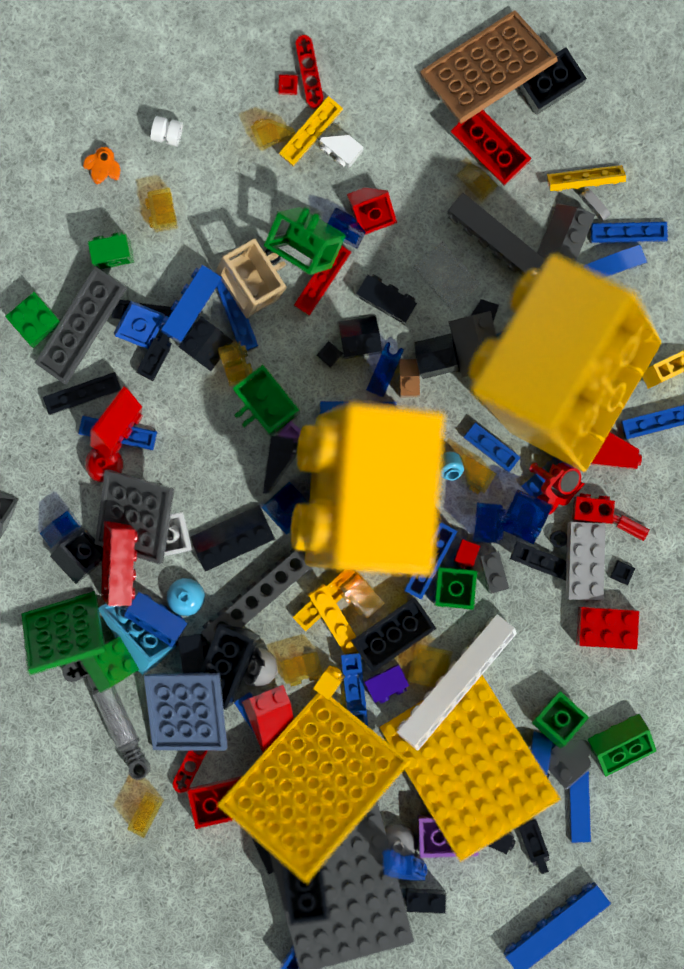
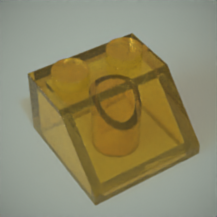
(428, 664)

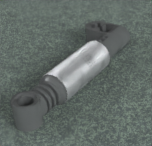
(116, 720)

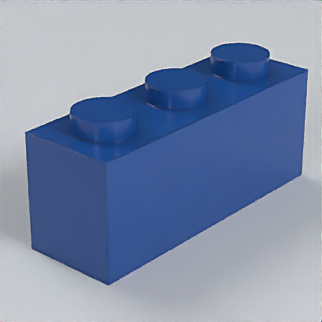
(156, 619)

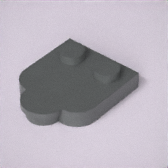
(570, 762)

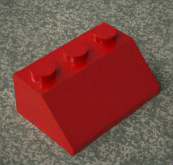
(116, 423)

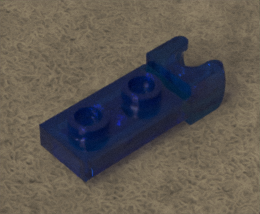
(384, 371)

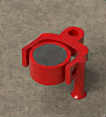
(562, 478)

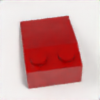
(269, 715)

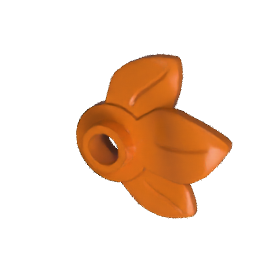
(102, 168)

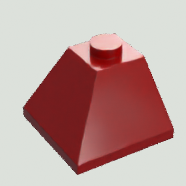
(372, 208)

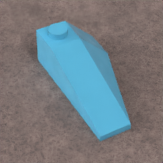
(143, 646)

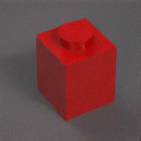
(466, 554)

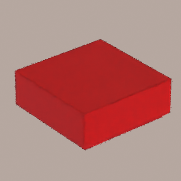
(287, 84)

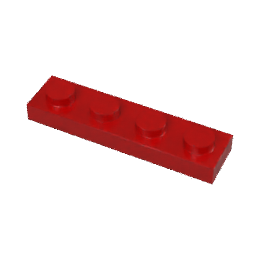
(320, 283)

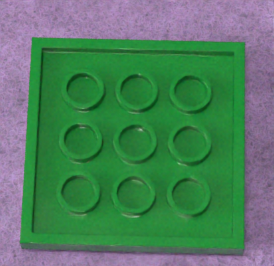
(62, 633)

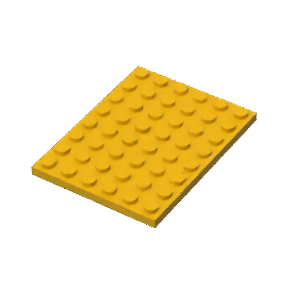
(475, 772)
(313, 785)

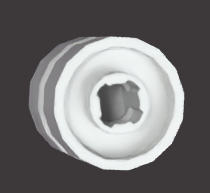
(166, 131)

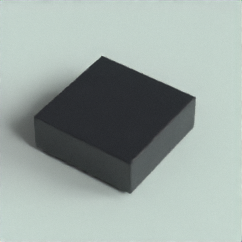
(329, 354)
(622, 572)

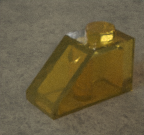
(269, 133)
(477, 181)
(477, 475)

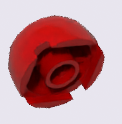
(97, 463)

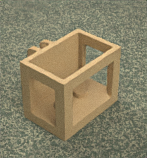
(252, 277)

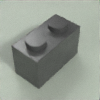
(494, 572)

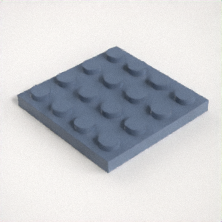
(186, 711)

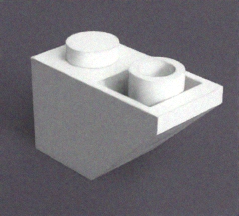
(343, 148)

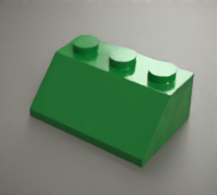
(622, 744)

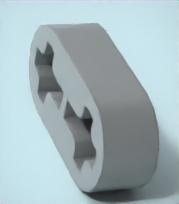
(594, 204)

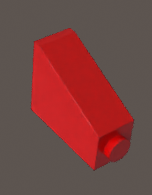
(617, 453)

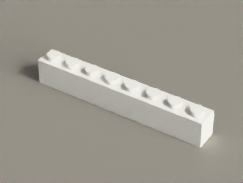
(456, 682)

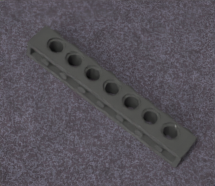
(255, 590)

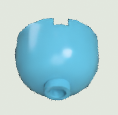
(185, 597)

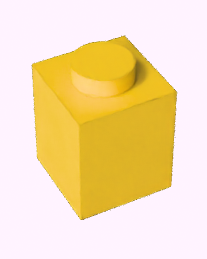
(329, 682)

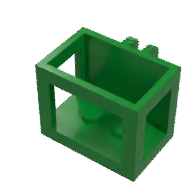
(308, 236)
(265, 401)

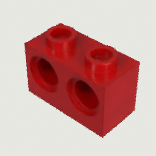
(593, 514)

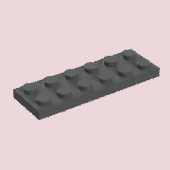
(80, 325)

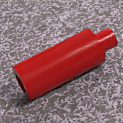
(631, 527)

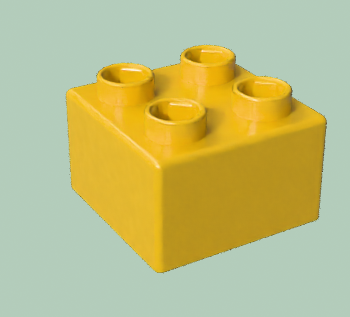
(565, 360)
(370, 489)

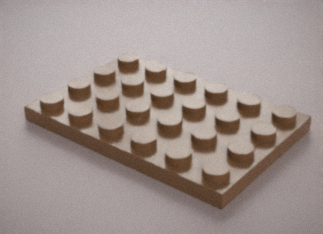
(488, 66)

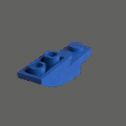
(403, 867)

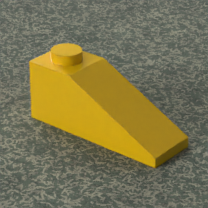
(664, 370)

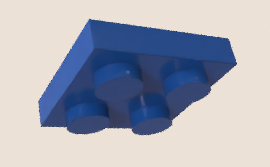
(139, 325)

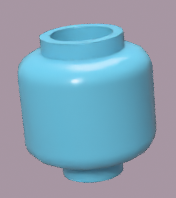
(451, 466)

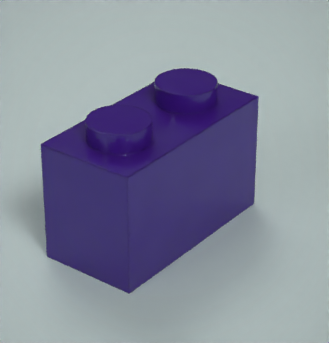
(386, 684)

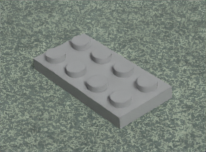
(585, 561)

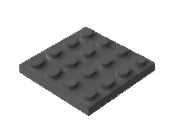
(142, 506)

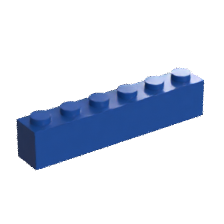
(557, 927)

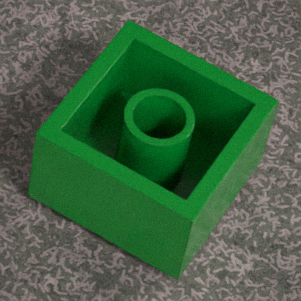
(111, 251)
(33, 319)
(455, 588)
(110, 666)
(560, 720)

